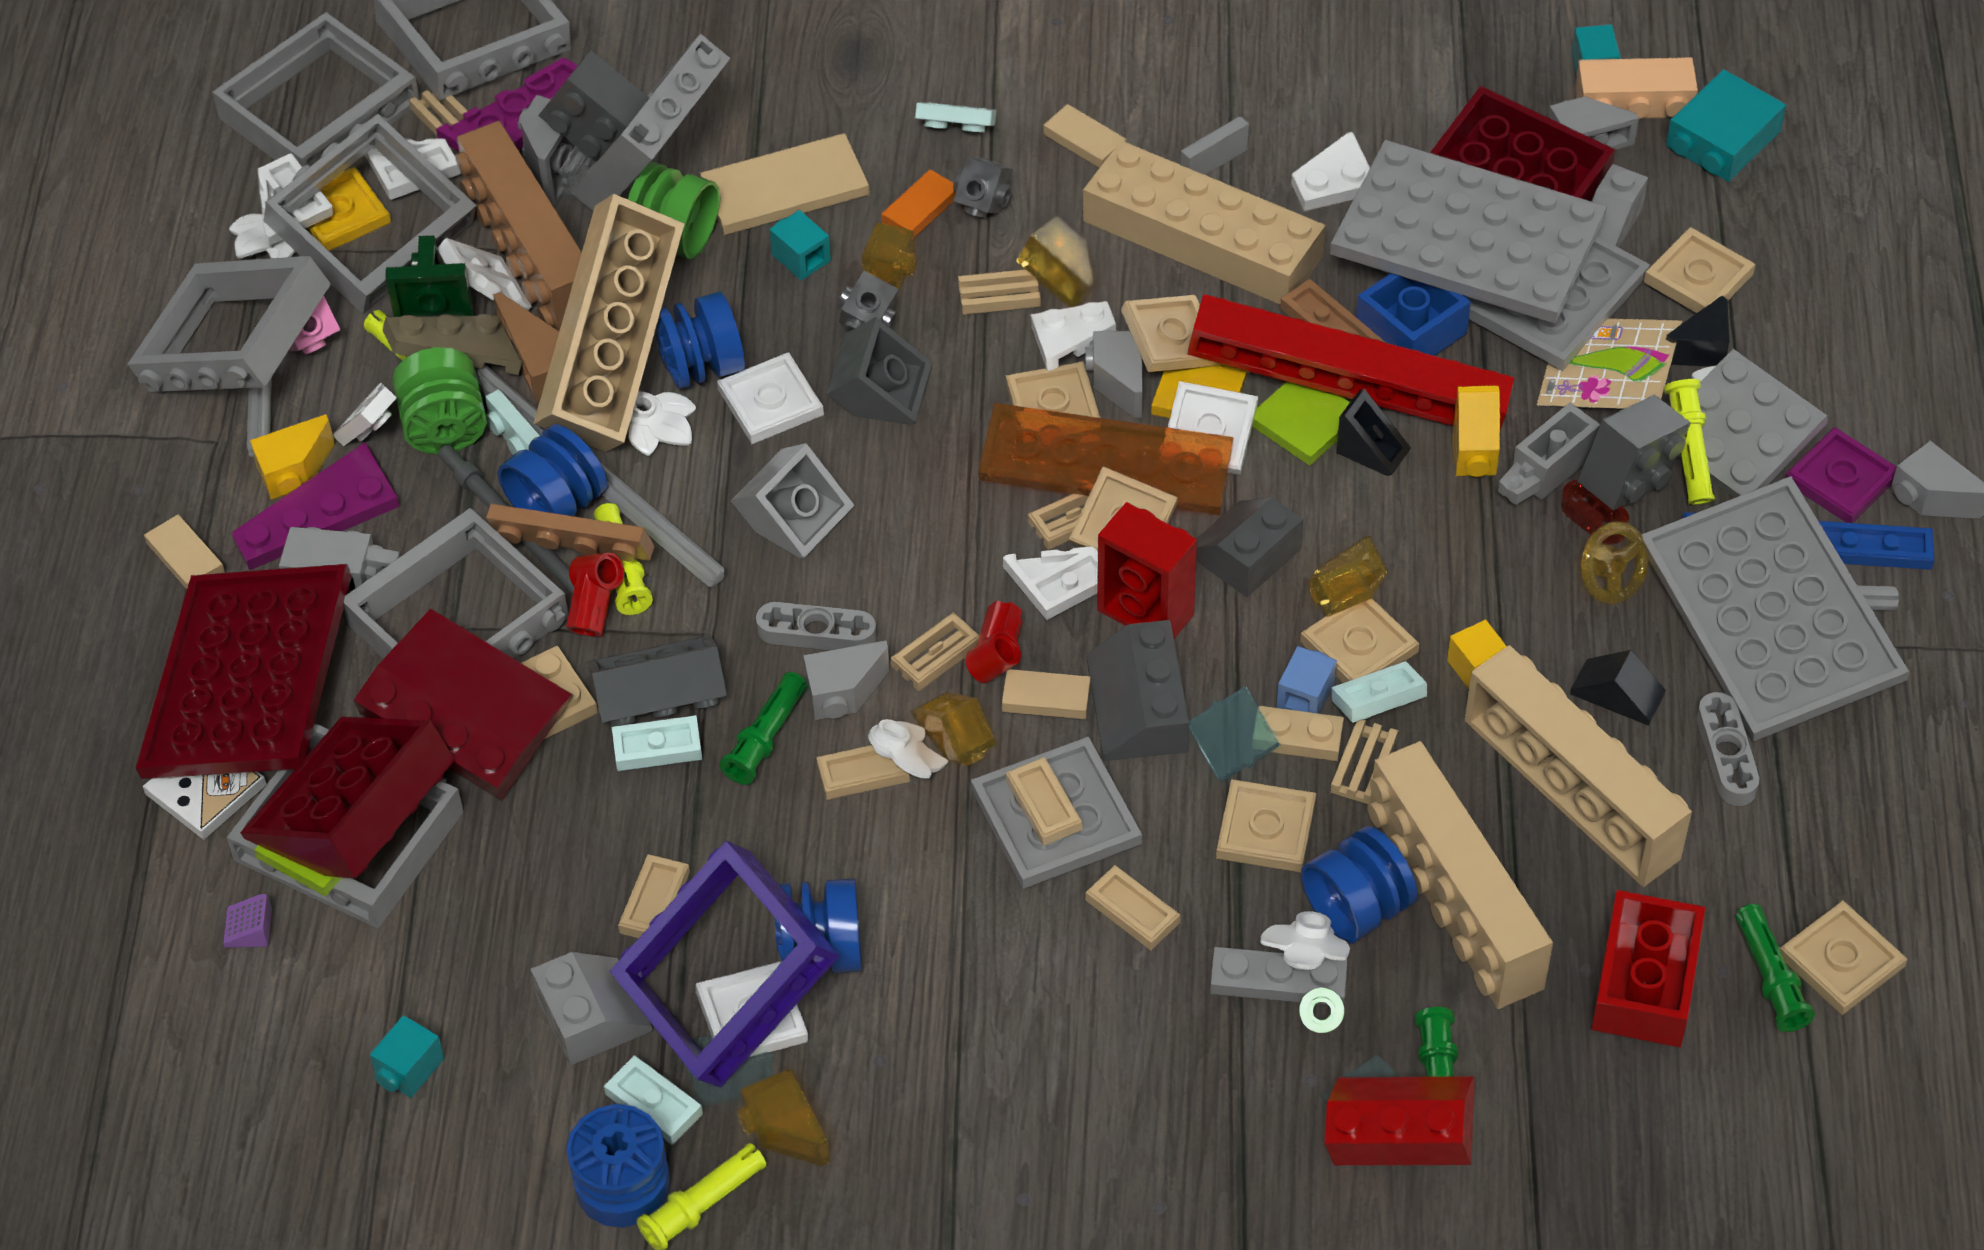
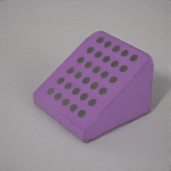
(248, 923)

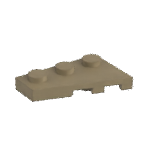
(477, 336)

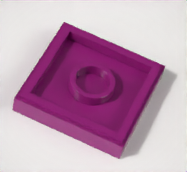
(1842, 475)

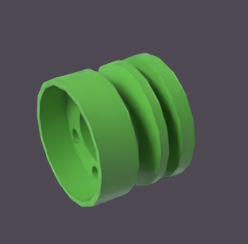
(685, 199)
(439, 400)

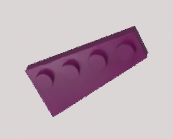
(510, 104)
(331, 500)

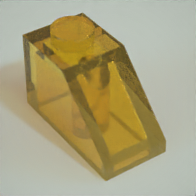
(1059, 261)
(1348, 577)
(955, 727)
(783, 1119)

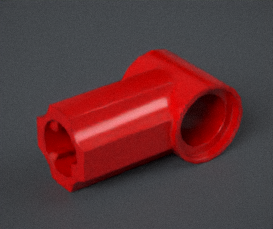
(592, 581)
(997, 643)

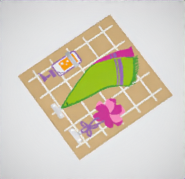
(1615, 367)

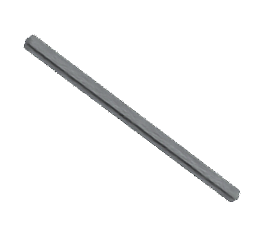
(623, 496)

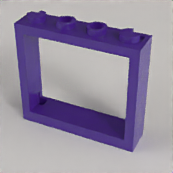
(769, 1002)

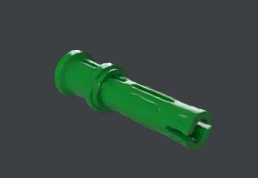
(756, 741)
(1779, 983)
(1437, 1046)

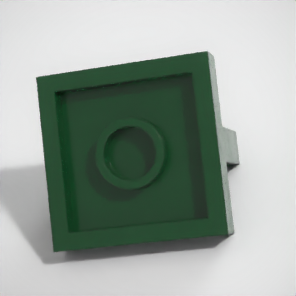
(428, 286)

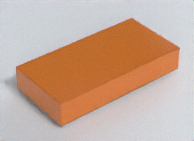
(920, 203)

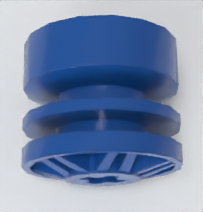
(699, 340)
(553, 474)
(1359, 883)
(833, 917)
(618, 1165)

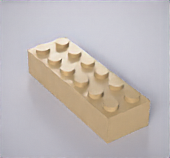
(1203, 222)
(609, 322)
(1577, 765)
(1460, 876)

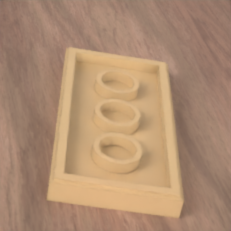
(786, 182)

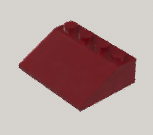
(1525, 146)
(475, 696)
(351, 794)

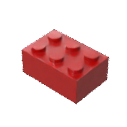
(1145, 570)
(1648, 968)

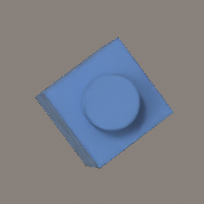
(1306, 681)

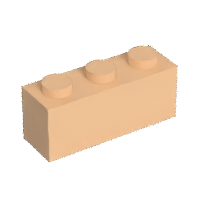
(1639, 85)

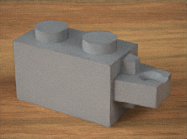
(1549, 455)
(325, 547)

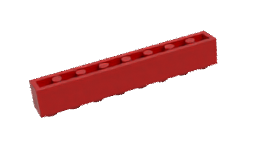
(1336, 360)

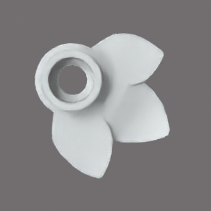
(252, 238)
(662, 422)
(905, 746)
(1306, 941)

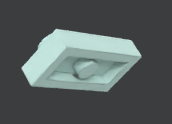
(940, 114)
(507, 421)
(1379, 692)
(656, 743)
(649, 1091)

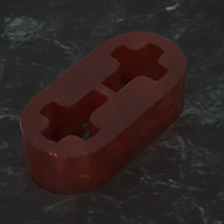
(1592, 513)

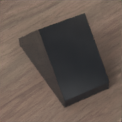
(1703, 337)
(1369, 436)
(1620, 685)

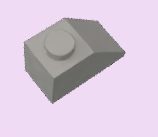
(1597, 120)
(1624, 196)
(1117, 369)
(1938, 485)
(844, 678)

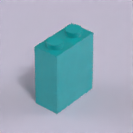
(1725, 125)

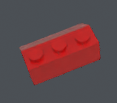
(1400, 1121)

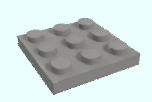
(1752, 424)
(1104, 816)

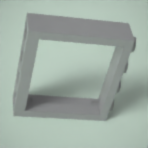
(291, 57)
(482, 63)
(654, 123)
(334, 160)
(296, 289)
(437, 555)
(350, 895)

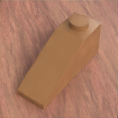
(531, 338)

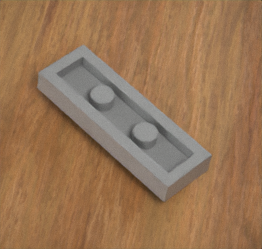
(1269, 977)

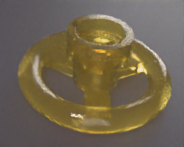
(1610, 563)

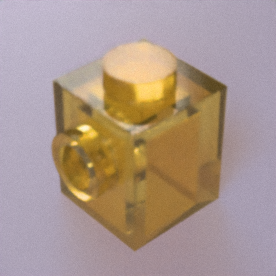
(890, 254)

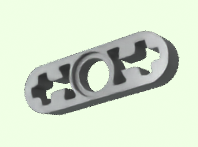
(805, 614)
(1723, 765)

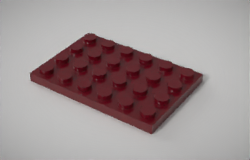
(245, 672)

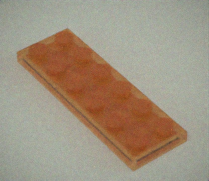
(1070, 449)

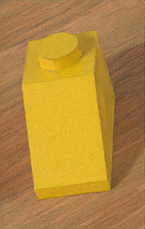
(1476, 431)
(292, 454)

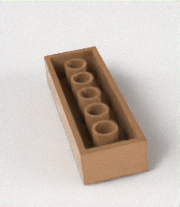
(519, 218)

